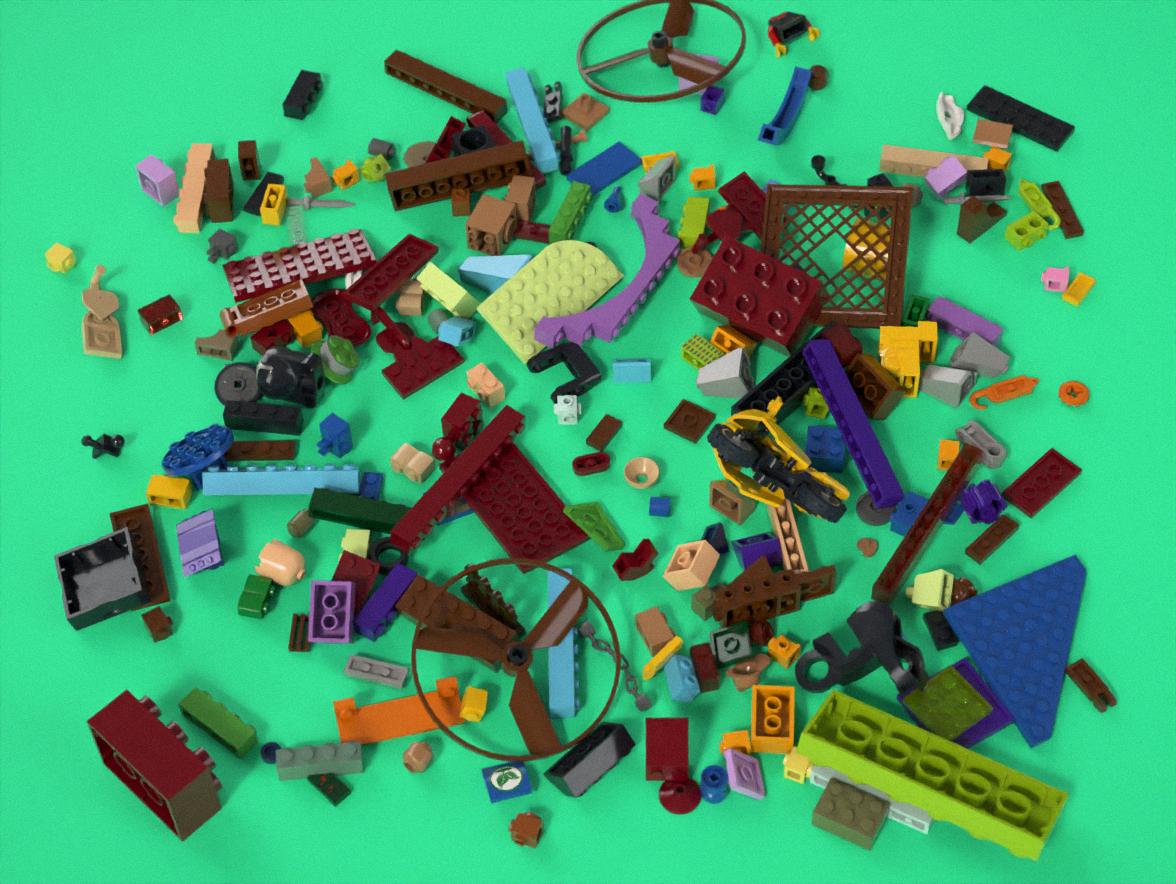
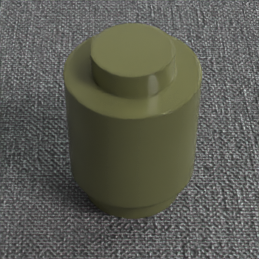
(300, 523)

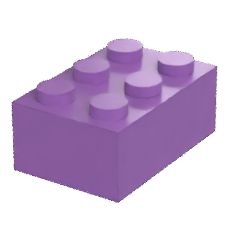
(331, 612)

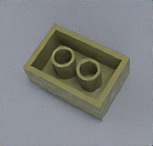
(850, 814)

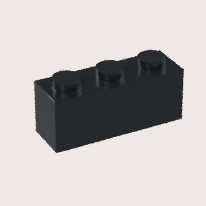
(302, 95)

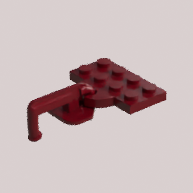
(741, 215)
(416, 360)

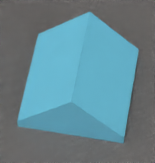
(631, 370)

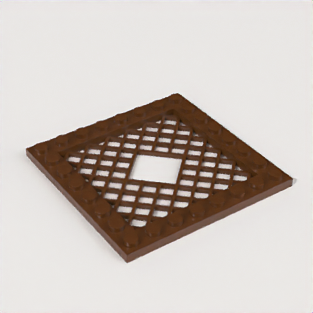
(828, 195)

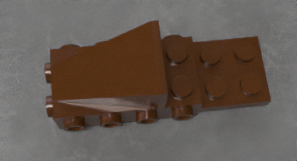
(760, 593)

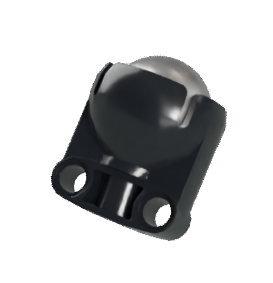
(291, 376)

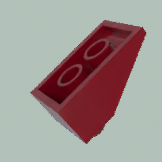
(666, 749)

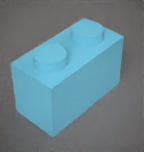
(457, 330)

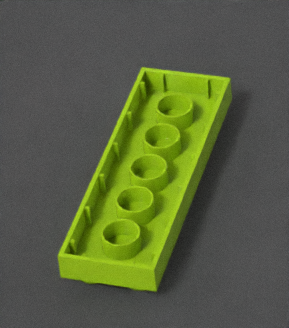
(933, 774)

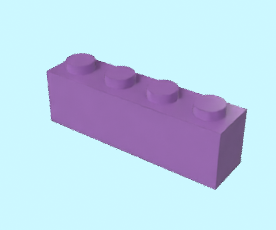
(961, 322)

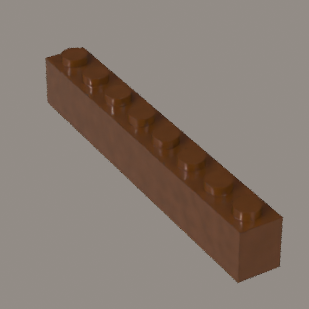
(444, 85)

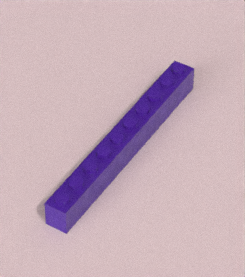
(853, 424)

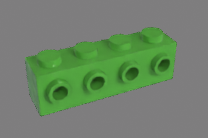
(570, 213)

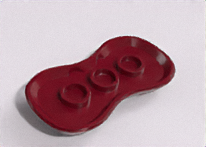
(340, 317)

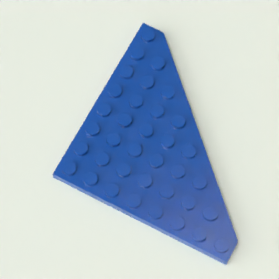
(1023, 641)

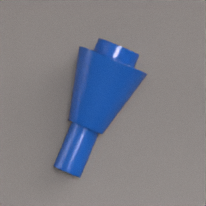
(613, 202)

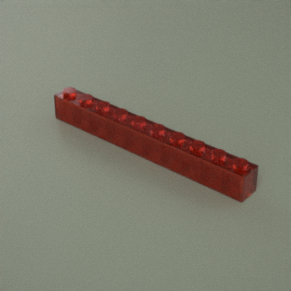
(927, 525)

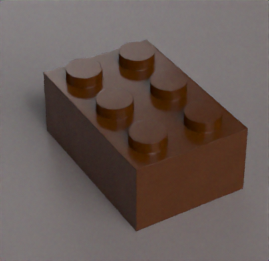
(219, 190)
(873, 386)

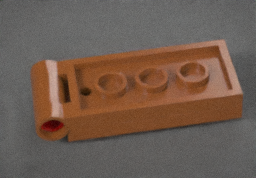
(266, 309)

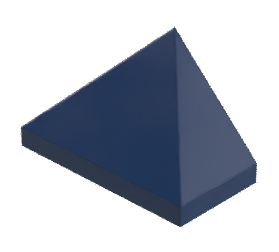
(716, 537)

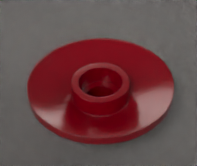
(680, 802)

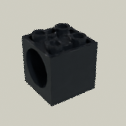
(471, 141)

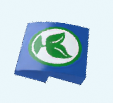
(506, 781)

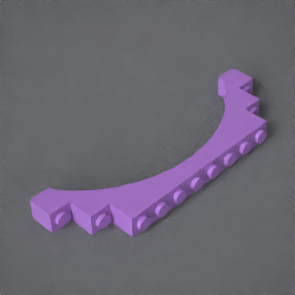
(608, 318)

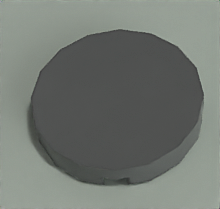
(869, 513)

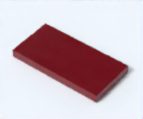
(1041, 483)

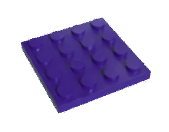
(986, 727)

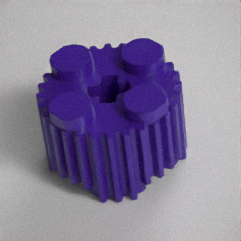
(983, 502)

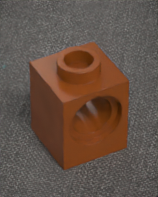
(461, 202)

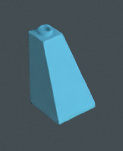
(491, 271)

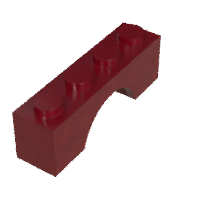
(444, 144)

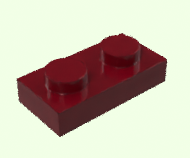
(532, 231)

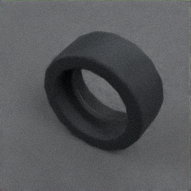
(382, 545)

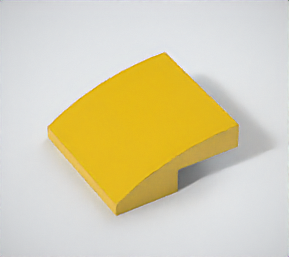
(662, 658)

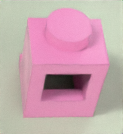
(1055, 279)

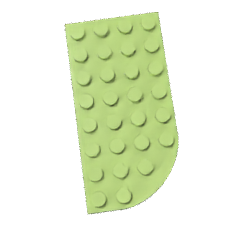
(553, 284)

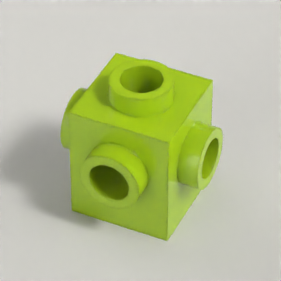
(374, 168)
(815, 403)

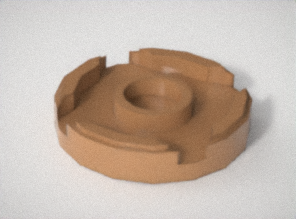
(693, 264)

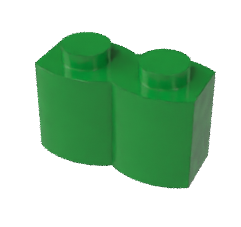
(256, 597)

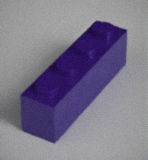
(381, 608)

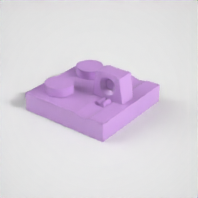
(744, 774)

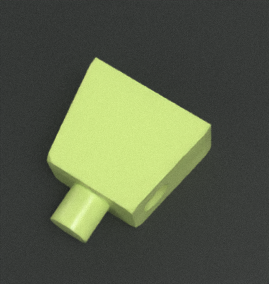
(932, 590)

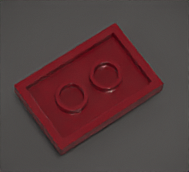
(359, 571)

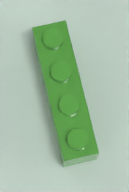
(218, 722)

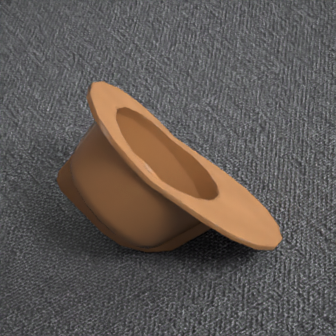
(748, 672)

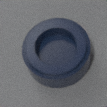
(268, 752)

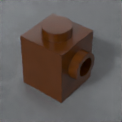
(157, 624)

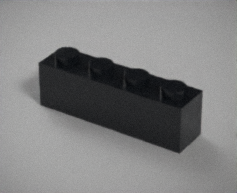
(263, 417)

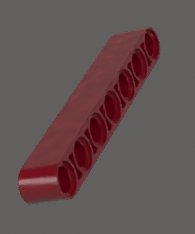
(499, 139)

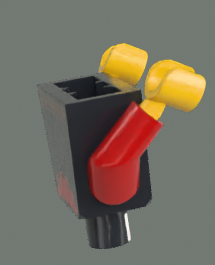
(787, 27)

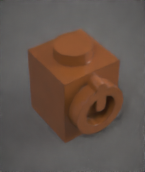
(526, 829)

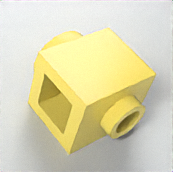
(60, 258)
(797, 766)

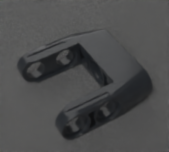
(575, 360)

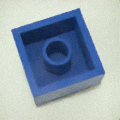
(825, 449)

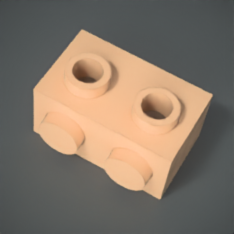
(485, 385)

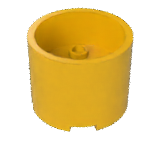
(849, 254)

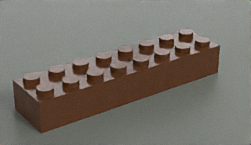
(470, 171)

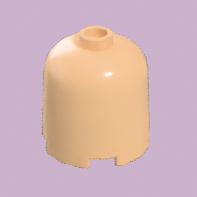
(281, 563)

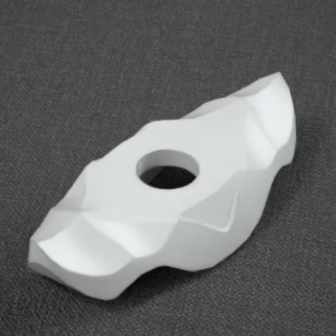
(951, 125)

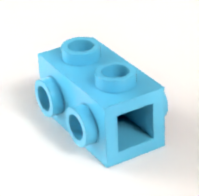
(681, 679)

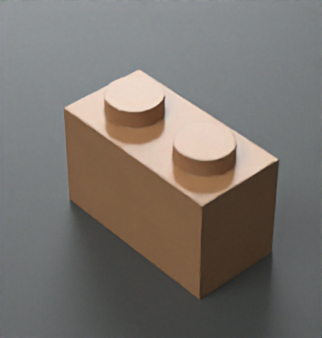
(654, 629)

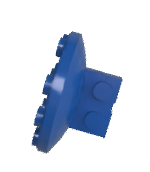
(198, 452)

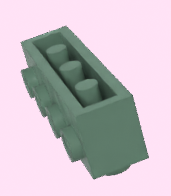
(327, 758)

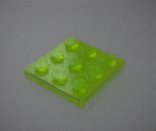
(948, 704)

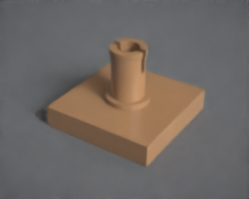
(585, 112)

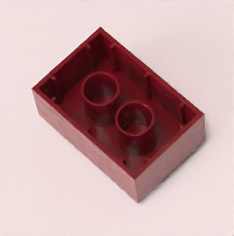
(759, 296)
(156, 763)

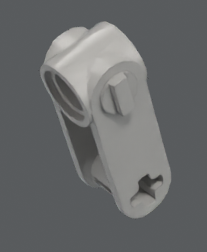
(976, 436)

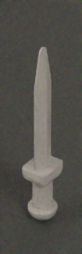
(960, 200)
(306, 202)

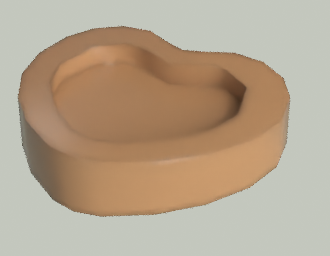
(867, 547)

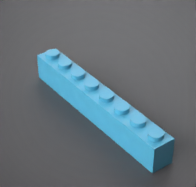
(532, 120)
(280, 480)
(561, 661)

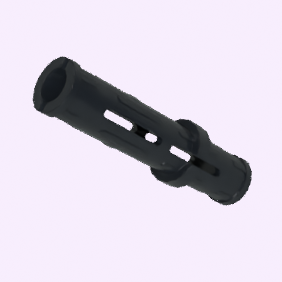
(566, 156)

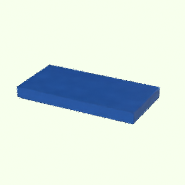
(605, 168)

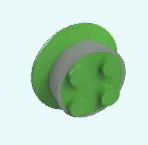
(337, 358)

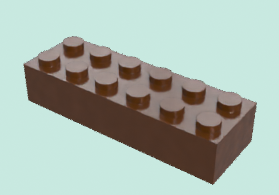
(453, 614)

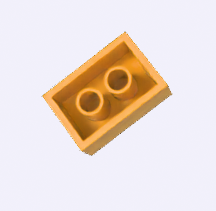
(772, 719)

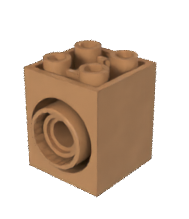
(491, 226)

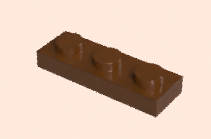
(991, 539)

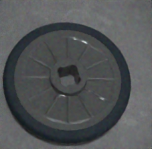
(234, 374)

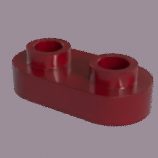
(588, 464)

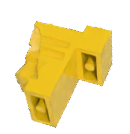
(903, 351)

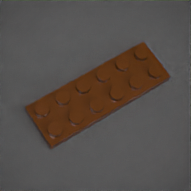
(140, 523)

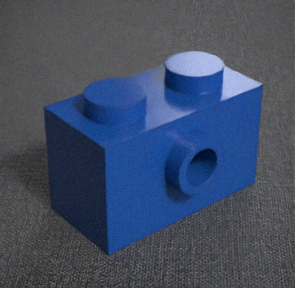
(907, 513)

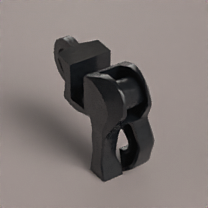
(882, 644)

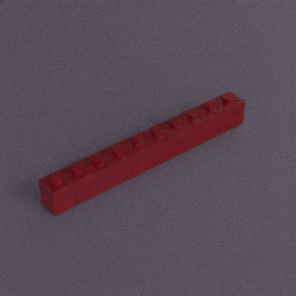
(457, 479)

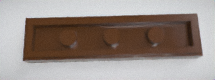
(1069, 223)

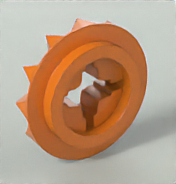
(1078, 389)

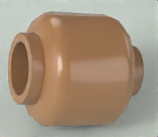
(418, 757)

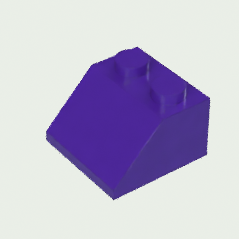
(753, 547)

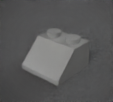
(658, 179)

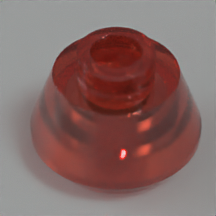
(761, 632)

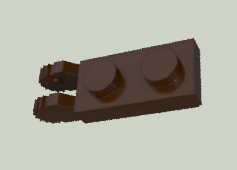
(1090, 684)

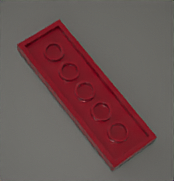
(390, 272)

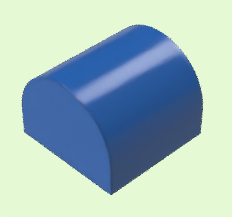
(659, 507)

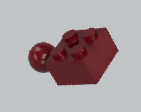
(458, 427)

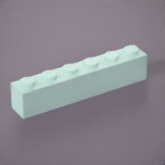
(901, 812)

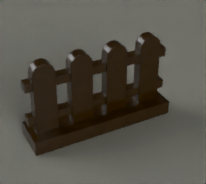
(490, 602)

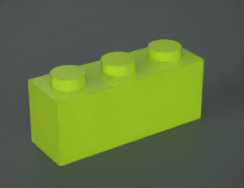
(694, 222)

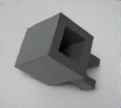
(221, 245)

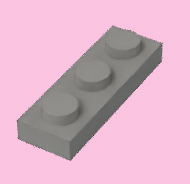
(376, 671)

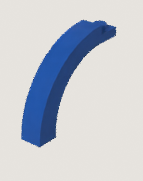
(784, 120)

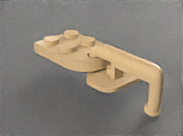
(98, 326)

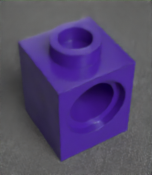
(712, 100)

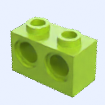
(1026, 231)

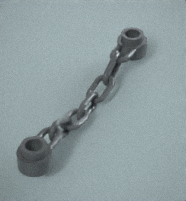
(642, 701)

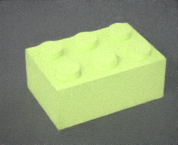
(447, 292)

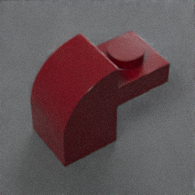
(637, 563)

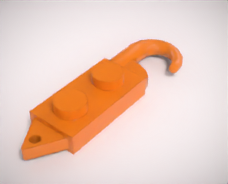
(1005, 390)

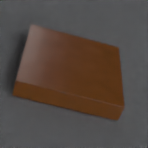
(689, 421)

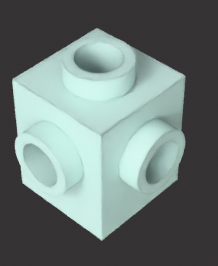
(567, 409)

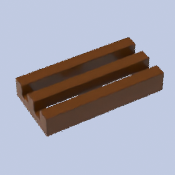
(303, 618)

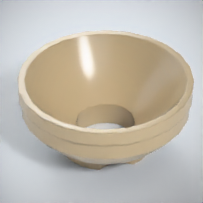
(641, 467)

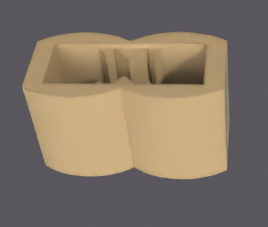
(411, 299)
(412, 463)

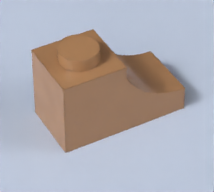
(317, 180)

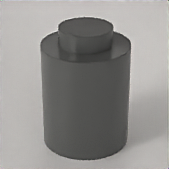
(381, 147)

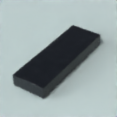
(254, 203)

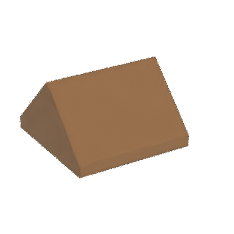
(992, 133)

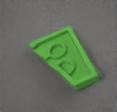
(596, 524)

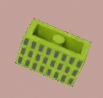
(699, 352)

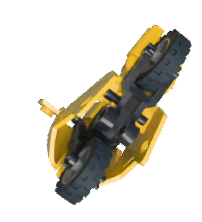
(776, 473)

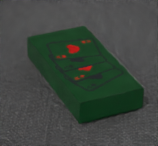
(330, 787)

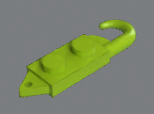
(1038, 202)

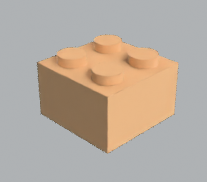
(691, 565)

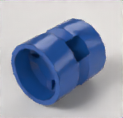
(714, 784)

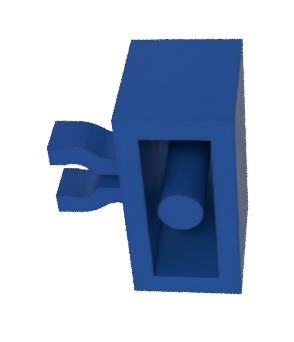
(335, 436)

